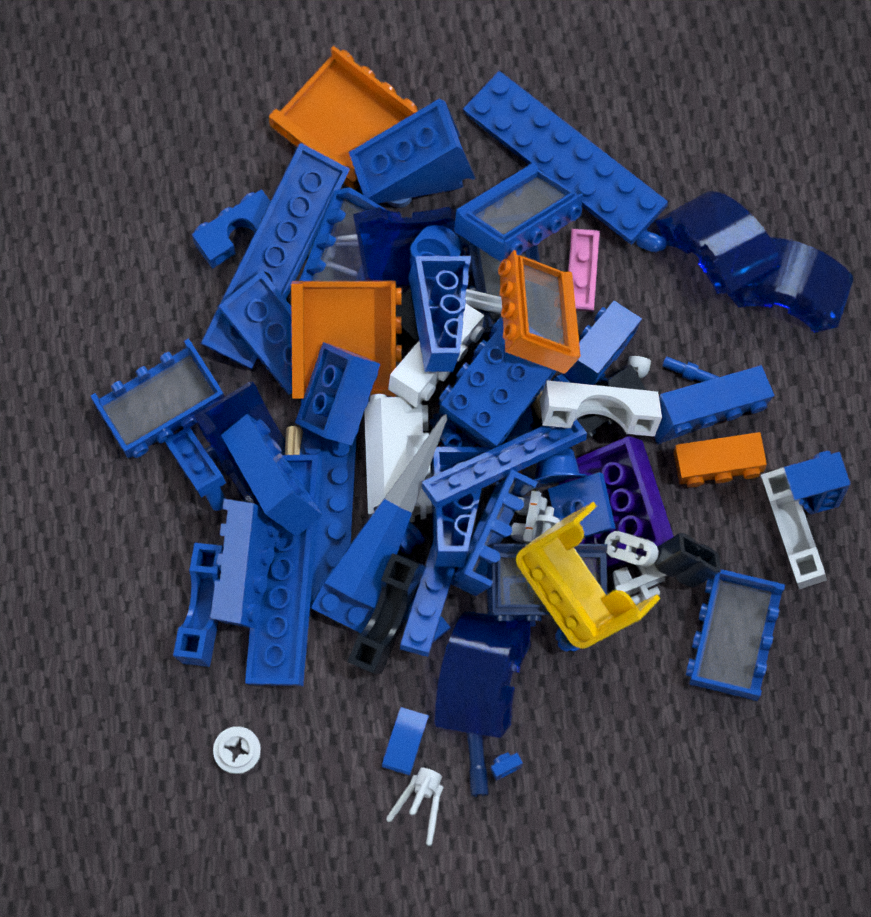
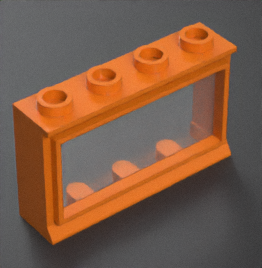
(539, 313)

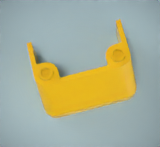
(570, 588)

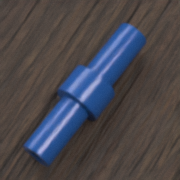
(689, 371)

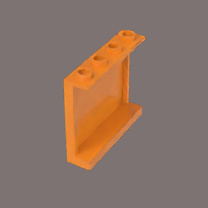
(340, 111)
(349, 316)

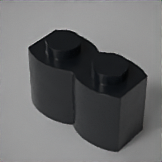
(687, 560)

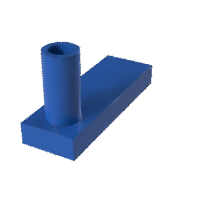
(198, 466)

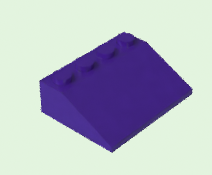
(631, 494)

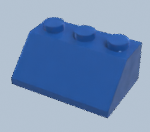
(337, 394)

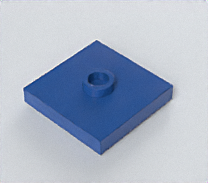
(577, 494)

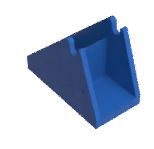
(413, 157)

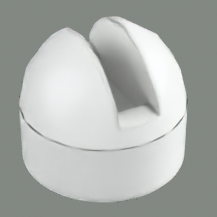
(641, 363)

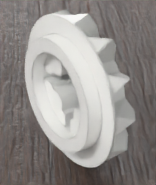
(231, 737)

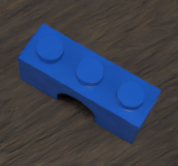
(213, 237)

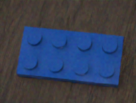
(265, 324)

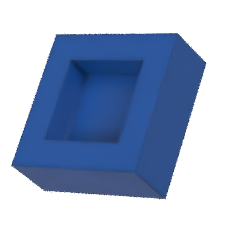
(505, 765)

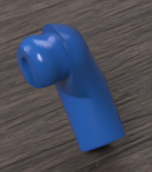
(651, 241)

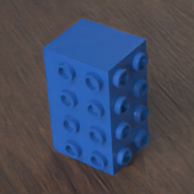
(493, 391)

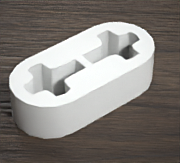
(632, 542)

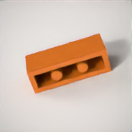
(720, 459)

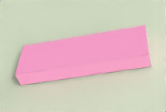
(584, 267)

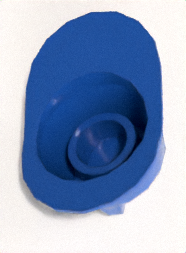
(435, 241)
(557, 469)

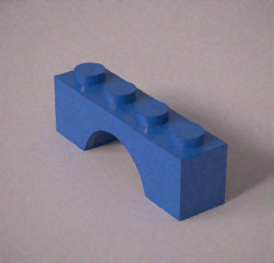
(198, 632)

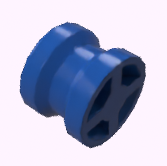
(410, 539)

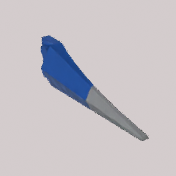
(354, 583)

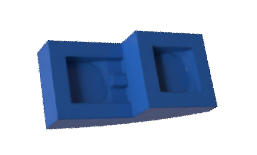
(405, 741)

